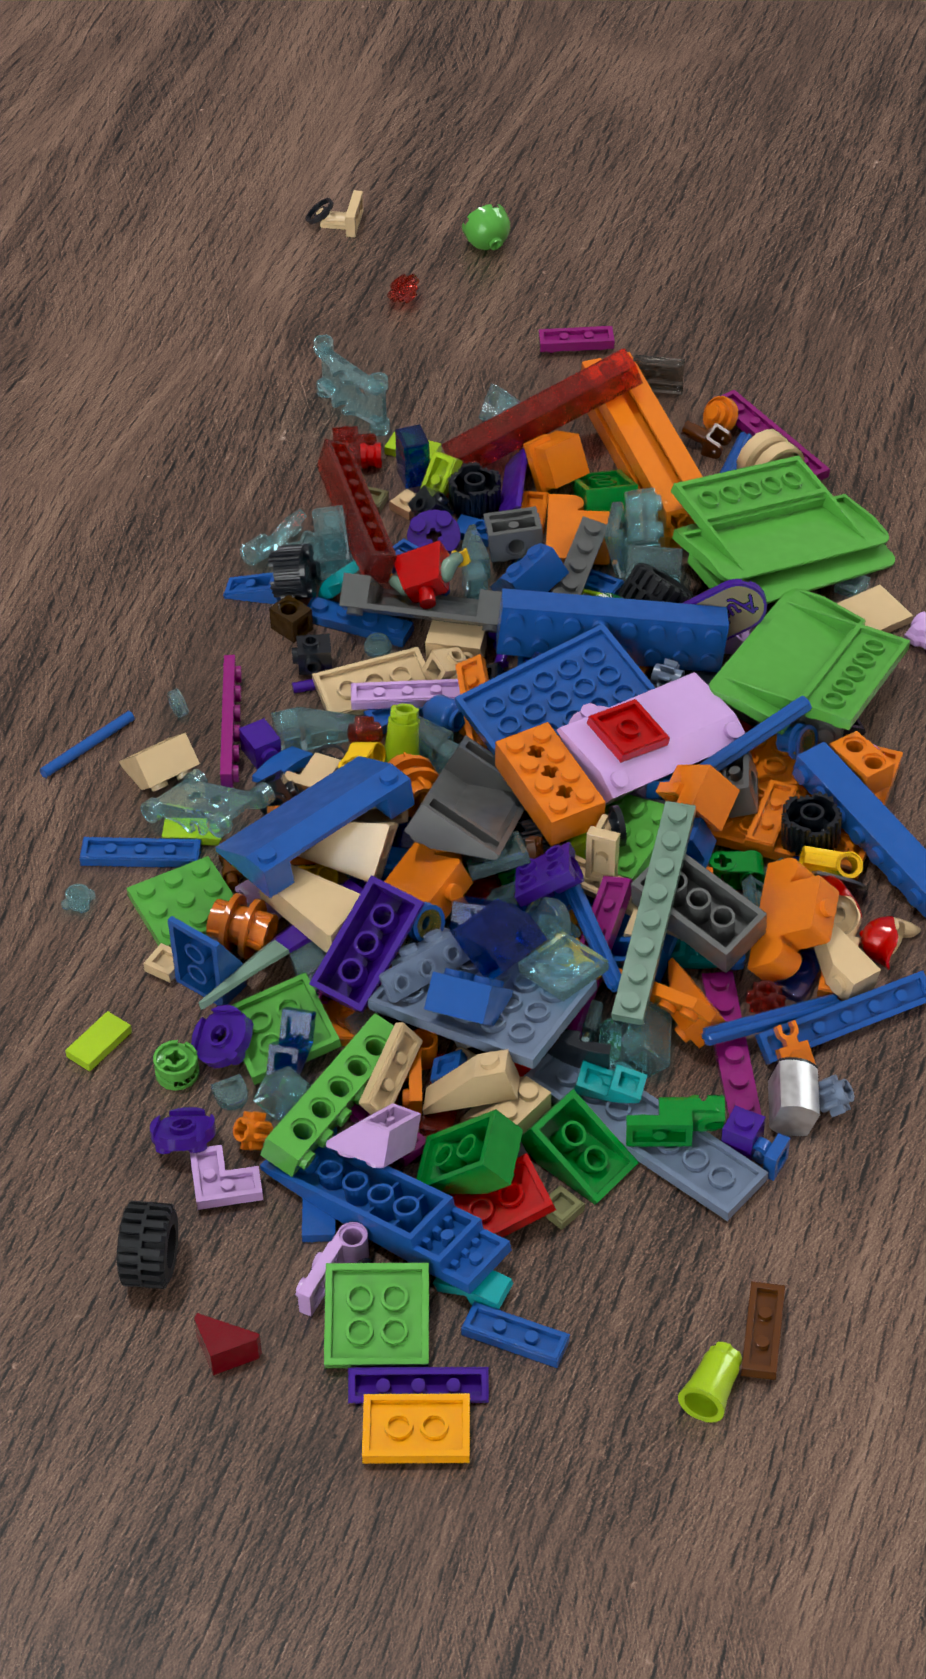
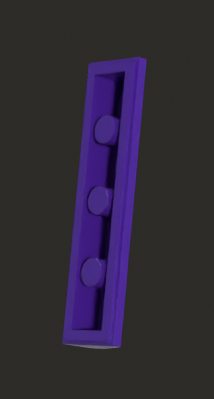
(513, 482)
(419, 1381)

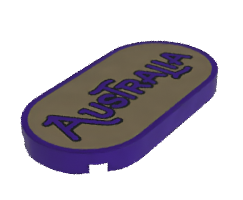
(744, 603)

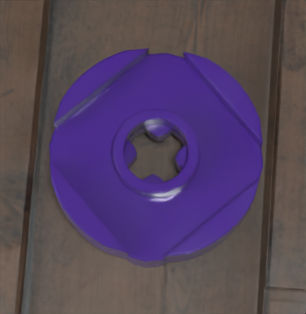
(436, 521)
(232, 1047)
(182, 1131)

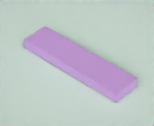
(385, 694)

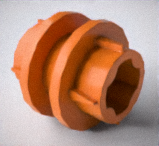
(421, 774)
(241, 925)

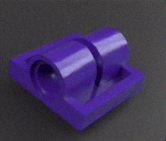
(550, 872)

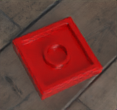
(628, 730)

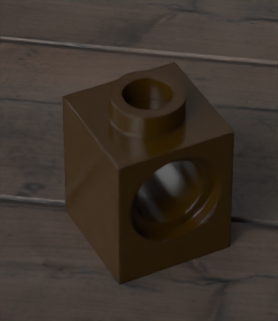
(291, 618)

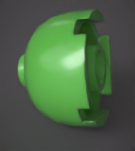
(487, 227)

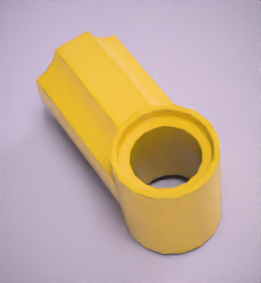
(829, 861)

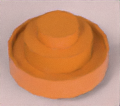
(720, 411)

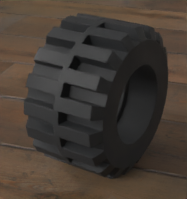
(653, 585)
(147, 1244)

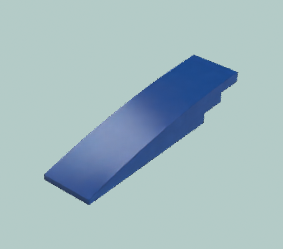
(399, 1215)

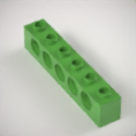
(282, 1145)

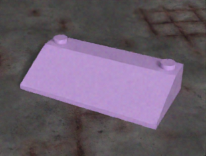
(685, 710)

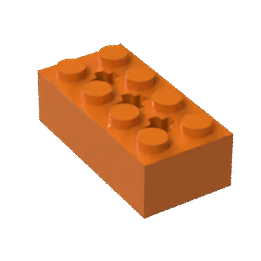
(549, 783)

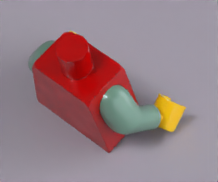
(426, 572)

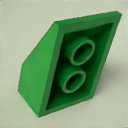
(602, 489)
(578, 1148)
(472, 1155)

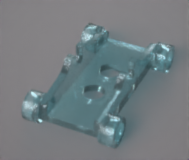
(346, 388)
(212, 809)

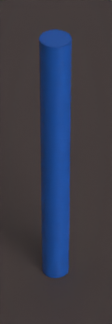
(87, 744)

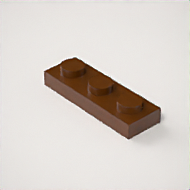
(763, 1330)

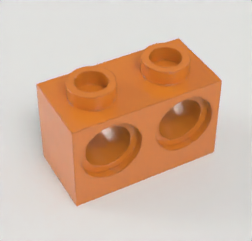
(865, 761)

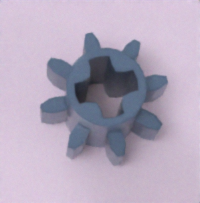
(666, 673)
(835, 1095)

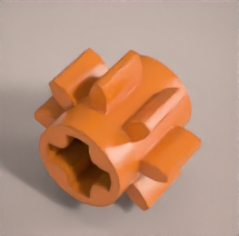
(252, 1130)

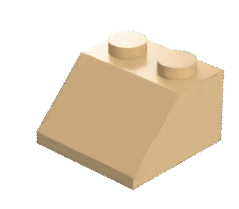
(161, 762)
(530, 1105)

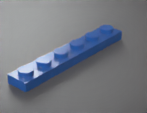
(850, 1014)

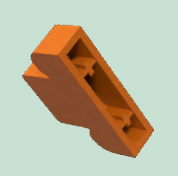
(563, 521)
(431, 876)
(798, 917)

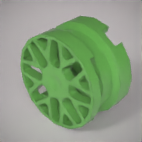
(169, 1072)

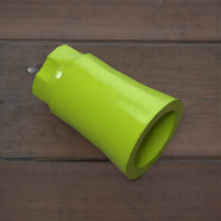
(402, 731)
(711, 1383)

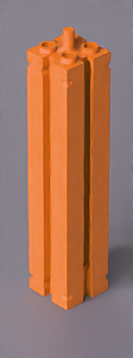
(646, 449)

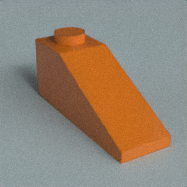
(683, 982)

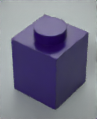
(259, 742)
(743, 1130)

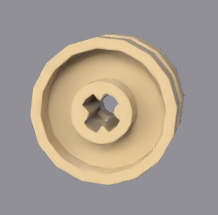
(765, 448)

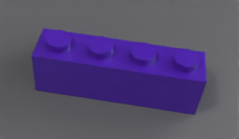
(366, 944)

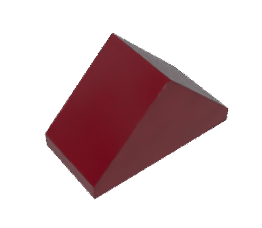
(226, 1344)

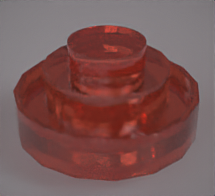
(403, 288)

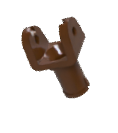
(709, 439)

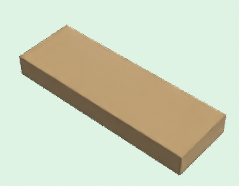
(391, 1069)

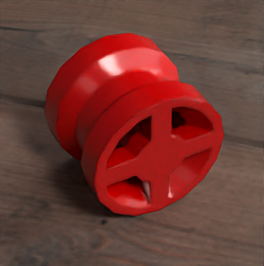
(370, 455)

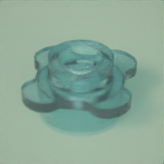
(78, 898)

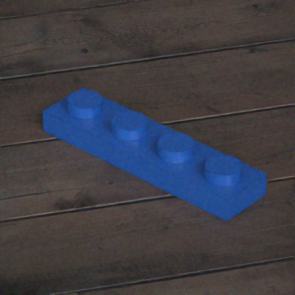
(331, 615)

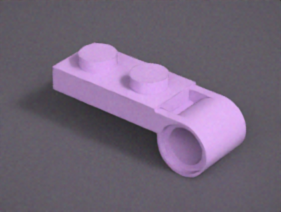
(312, 1289)

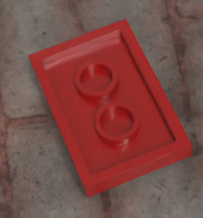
(513, 1205)

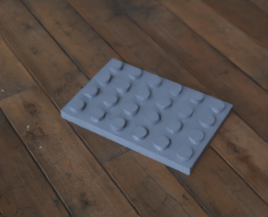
(525, 1027)

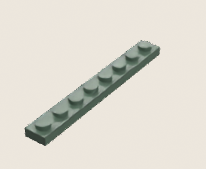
(653, 913)

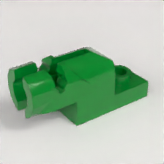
(676, 1121)

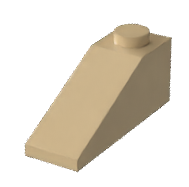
(846, 966)
(477, 1082)

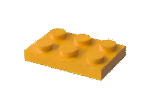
(416, 1428)

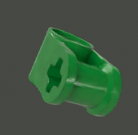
(738, 866)

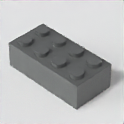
(710, 915)

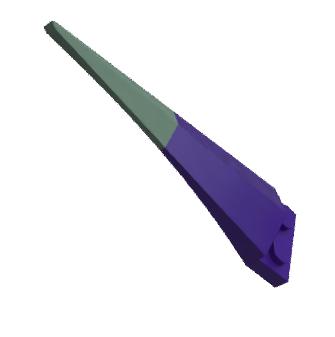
(280, 946)

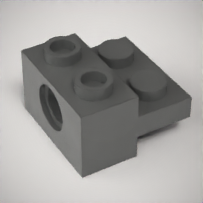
(512, 533)
(745, 777)

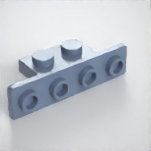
(418, 961)

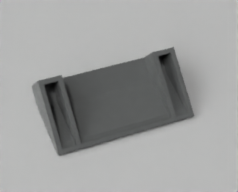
(365, 594)
(468, 806)

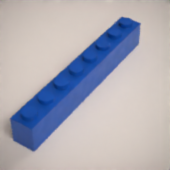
(867, 821)

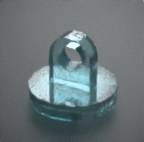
(551, 918)

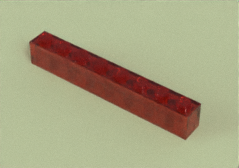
(546, 410)
(364, 526)

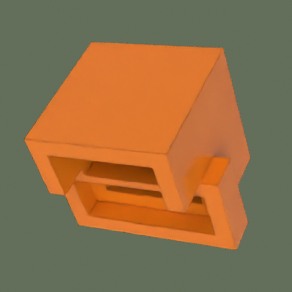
(555, 459)
(703, 788)

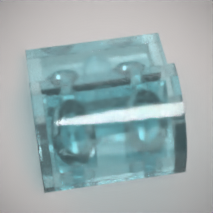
(642, 517)

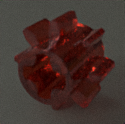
(364, 730)
(765, 997)

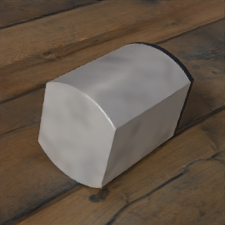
(793, 1096)

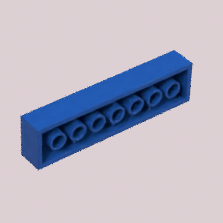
(644, 628)

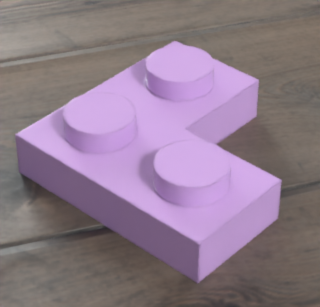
(220, 1187)

